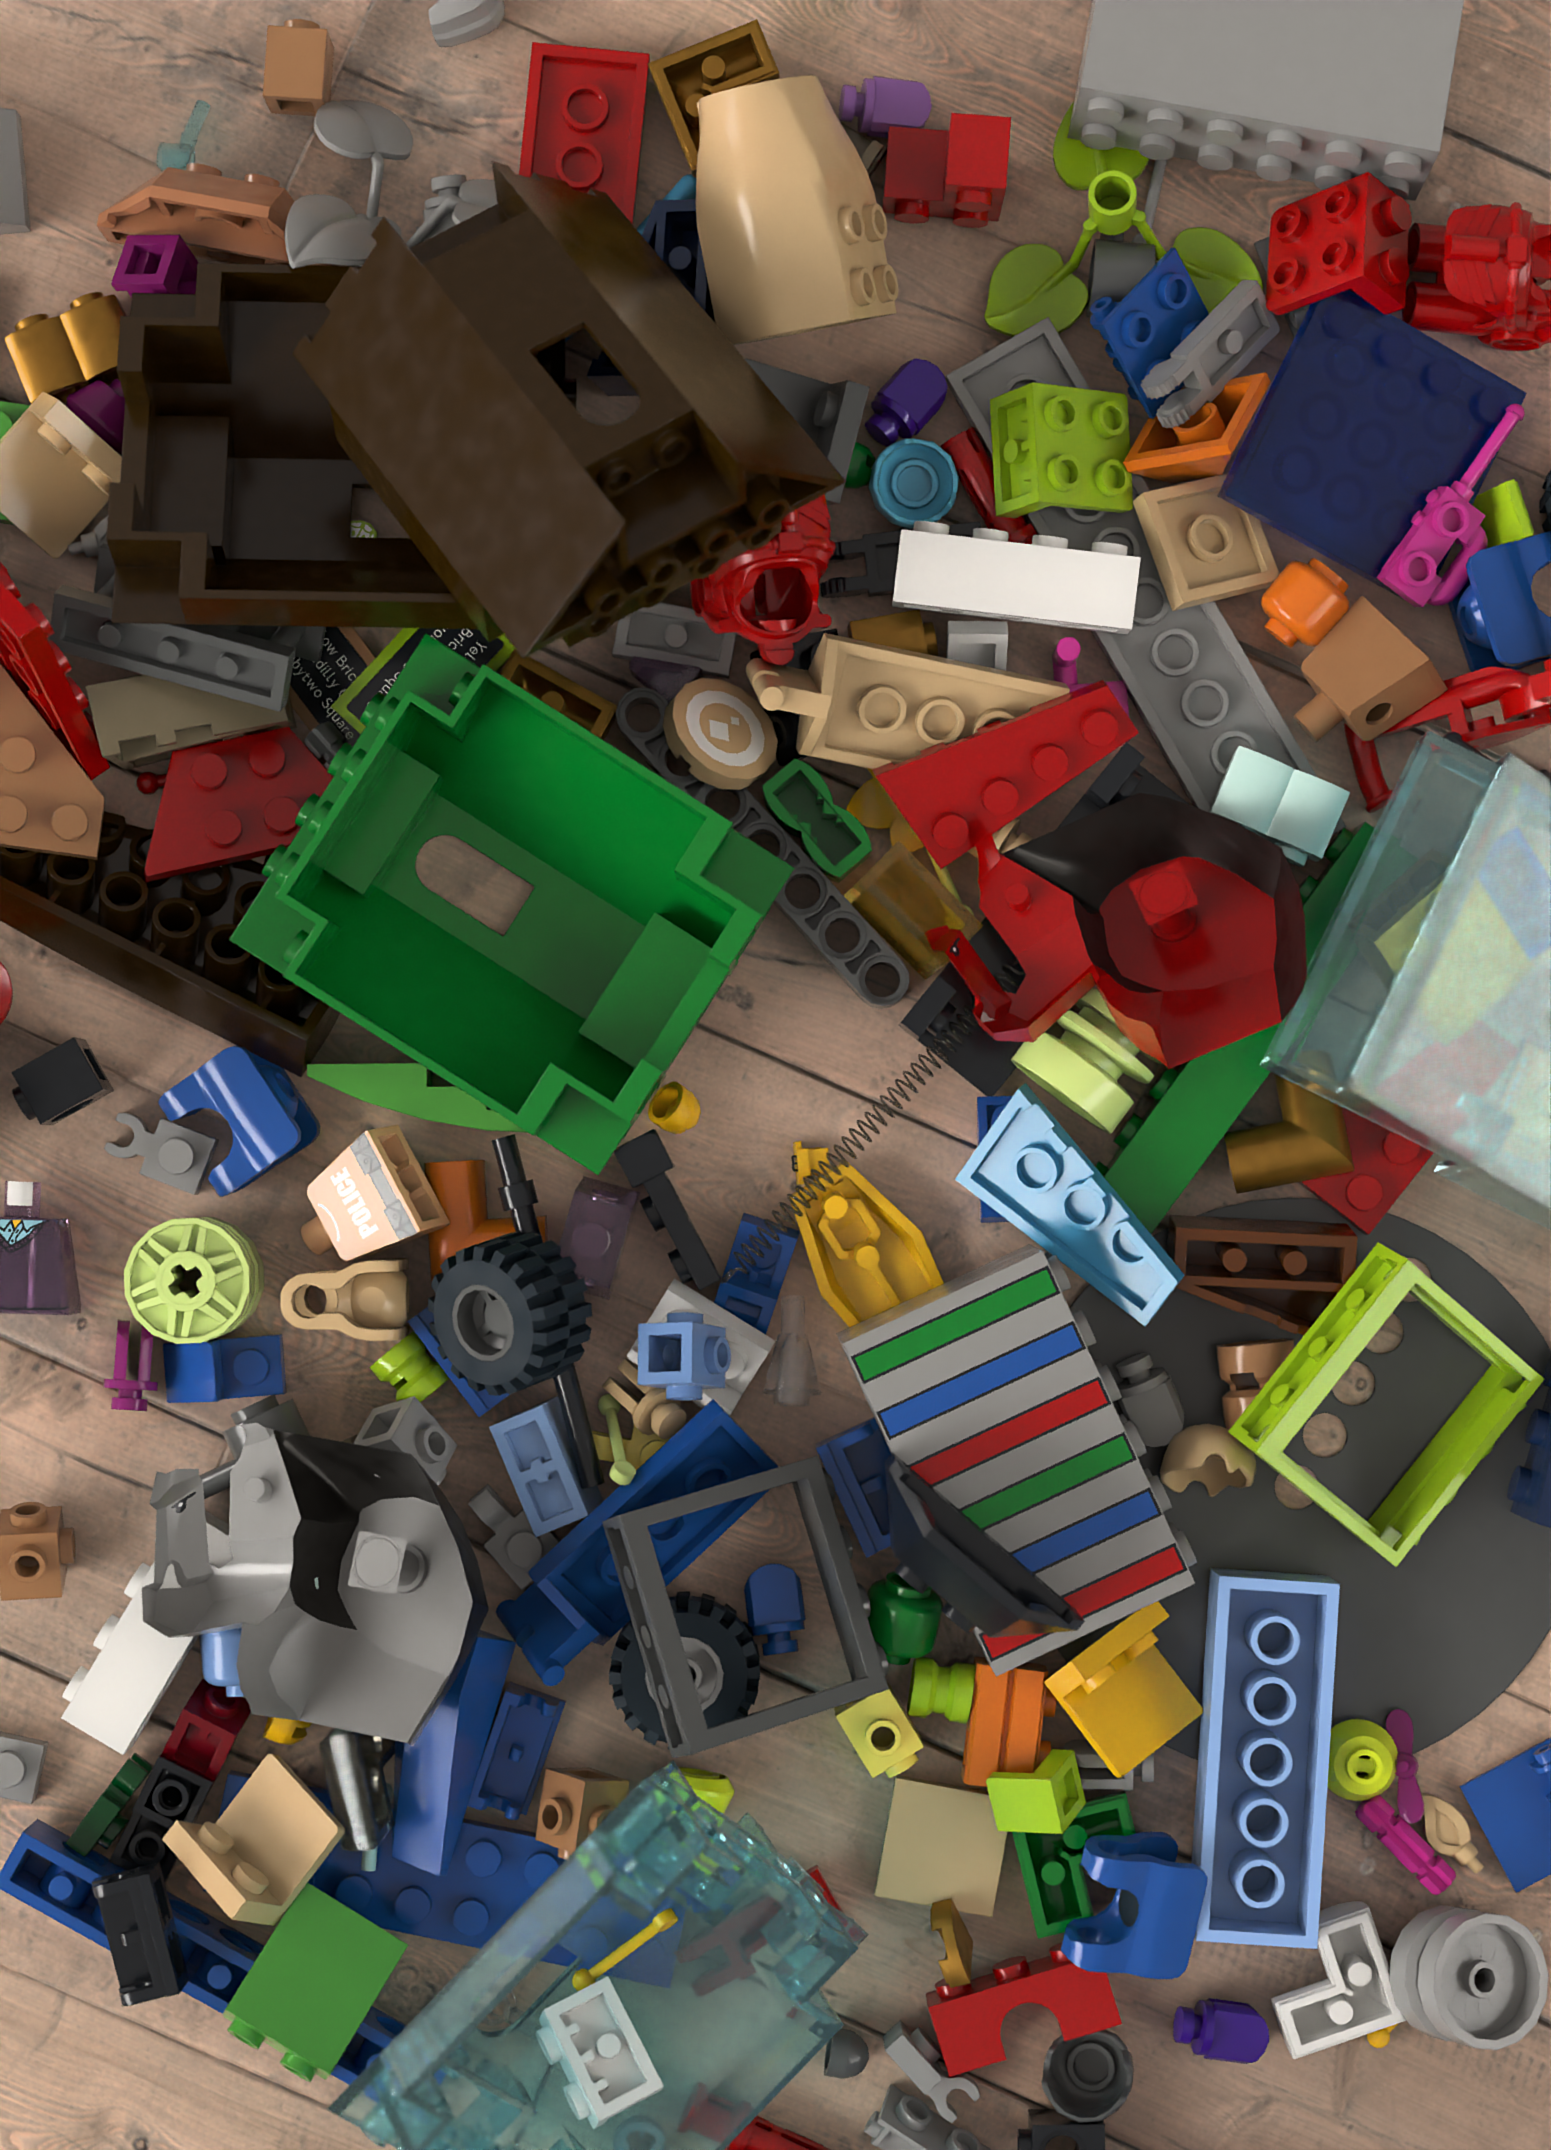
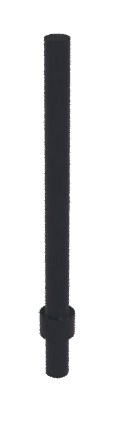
(518, 1197)

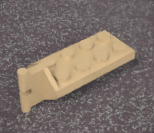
(889, 703)

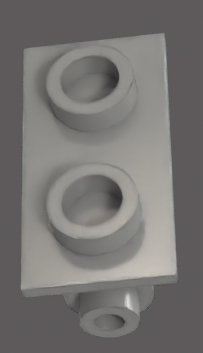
(910, 2125)

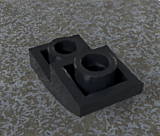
(167, 1796)

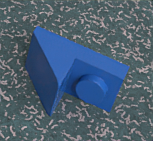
(224, 1369)

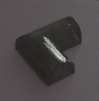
(358, 1786)

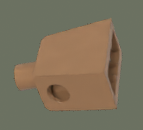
(1365, 676)

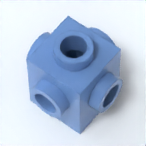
(682, 1356)

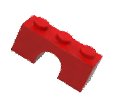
(972, 2014)

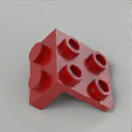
(1340, 242)

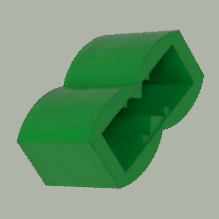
(806, 810)

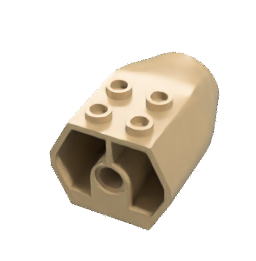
(787, 214)

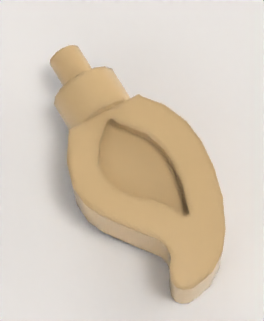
(1448, 1832)

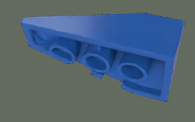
(440, 1769)

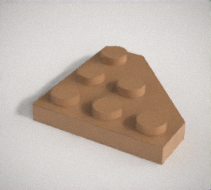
(43, 790)

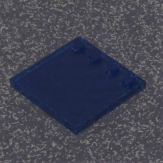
(1363, 433)

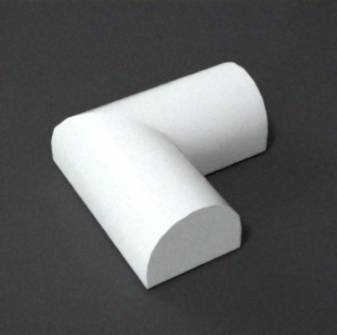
(1355, 1994)

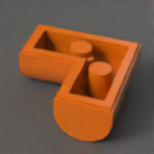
(463, 1196)

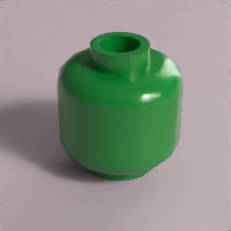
(903, 1618)

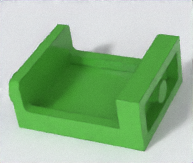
(313, 1983)

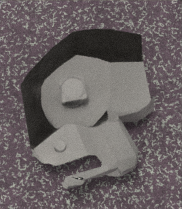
(391, 1569)

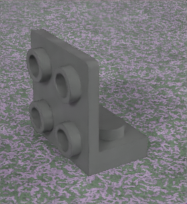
(823, 410)

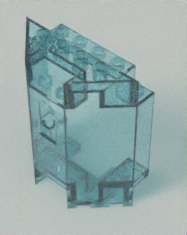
(716, 1999)

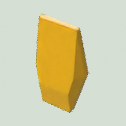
(862, 1248)

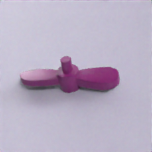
(1409, 1796)

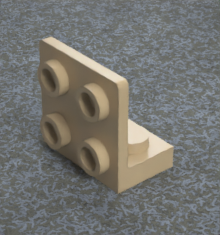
(54, 474)
(260, 1845)

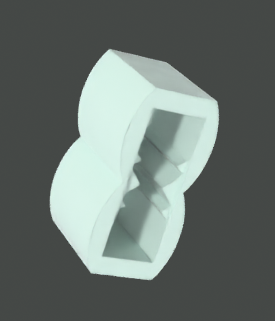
(1280, 804)

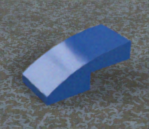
(756, 1294)

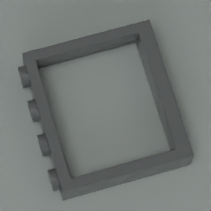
(659, 1634)

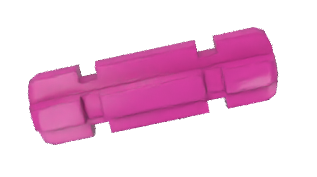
(1406, 1844)

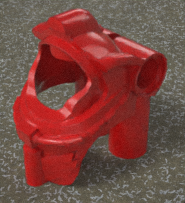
(1485, 277)
(778, 580)

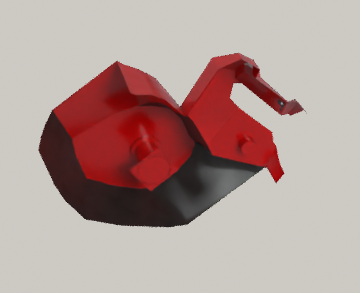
(1156, 905)

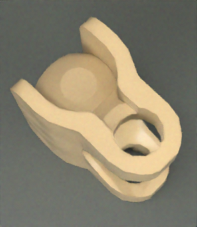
(362, 1300)

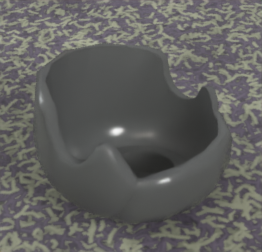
(1088, 2076)

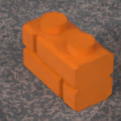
(1006, 1722)

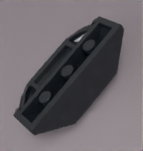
(965, 1564)

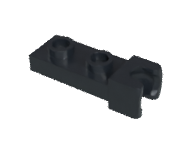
(646, 1163)

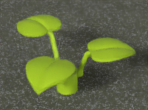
(1036, 283)

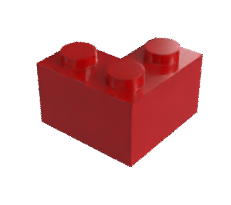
(948, 171)

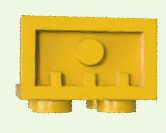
(1125, 1693)

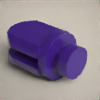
(907, 402)
(1222, 2030)

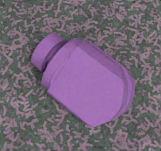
(885, 104)

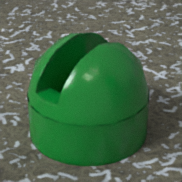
(860, 467)

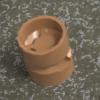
(1246, 1370)

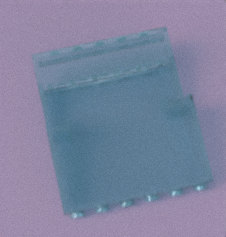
(1439, 977)

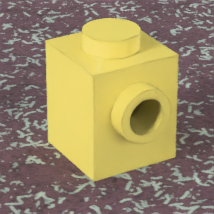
(881, 1732)

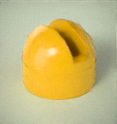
(674, 1108)
(285, 1730)

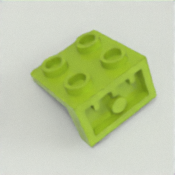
(1060, 450)

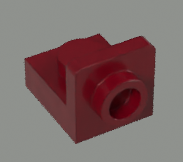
(207, 1730)

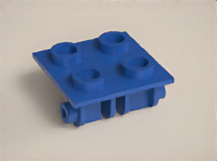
(1149, 324)
(1515, 1813)

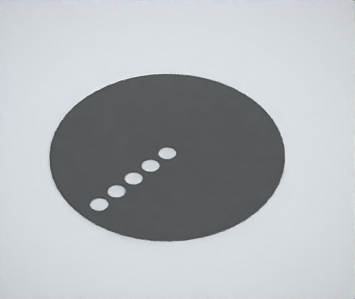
(1464, 1602)

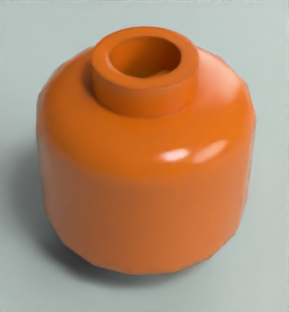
(1304, 603)

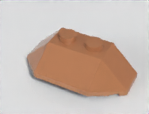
(212, 213)

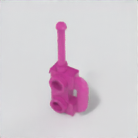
(1442, 522)

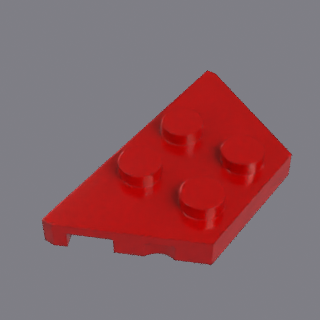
(232, 801)

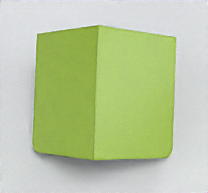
(1038, 1800)

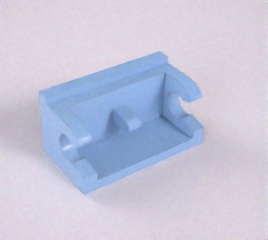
(543, 1467)

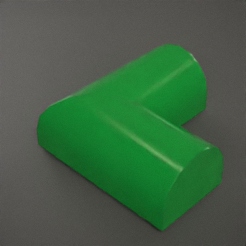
(1053, 1867)

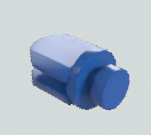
(775, 1607)

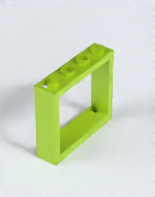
(1327, 1354)

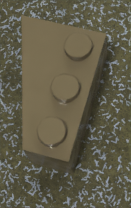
(148, 718)

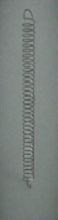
(865, 1136)

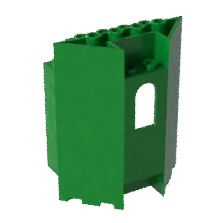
(605, 964)

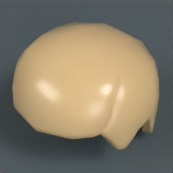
(1207, 1456)

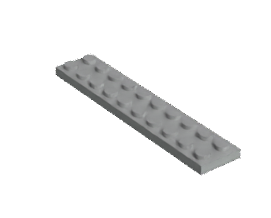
(1177, 664)

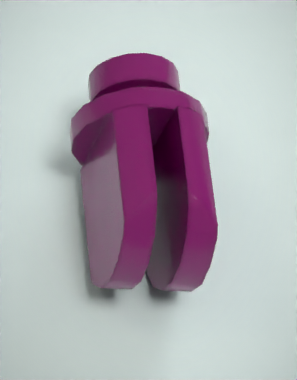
(131, 1390)

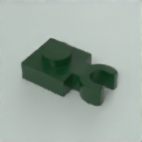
(104, 1819)

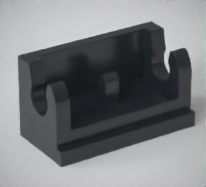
(141, 1934)

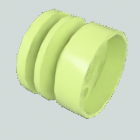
(1086, 1063)
(228, 1285)

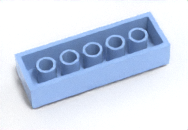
(1264, 1755)

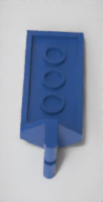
(576, 1583)

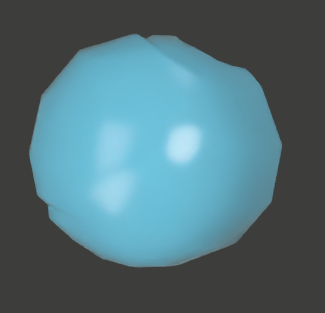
(913, 482)

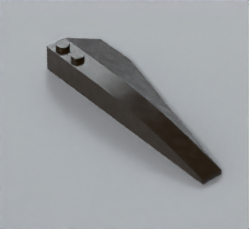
(165, 939)

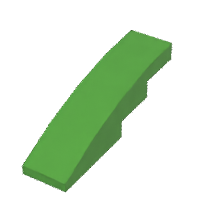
(410, 1091)

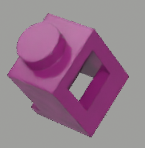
(156, 266)

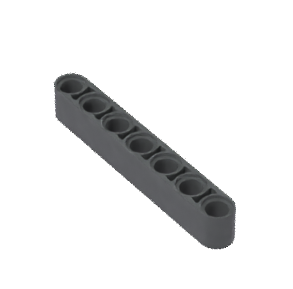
(755, 820)

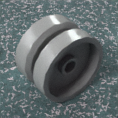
(1469, 1977)

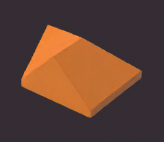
(1204, 441)

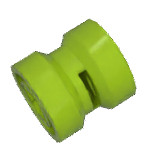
(410, 1369)
(941, 1690)

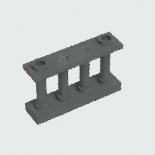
(225, 660)

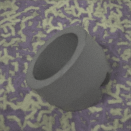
(845, 2055)

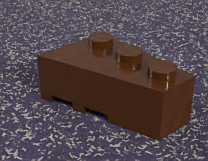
(1264, 1266)

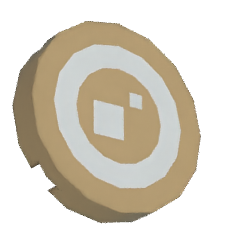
(720, 733)

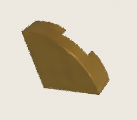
(957, 1941)

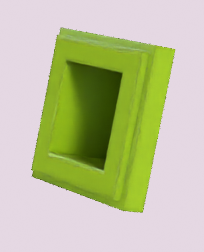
(1505, 514)

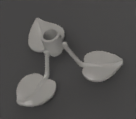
(326, 227)

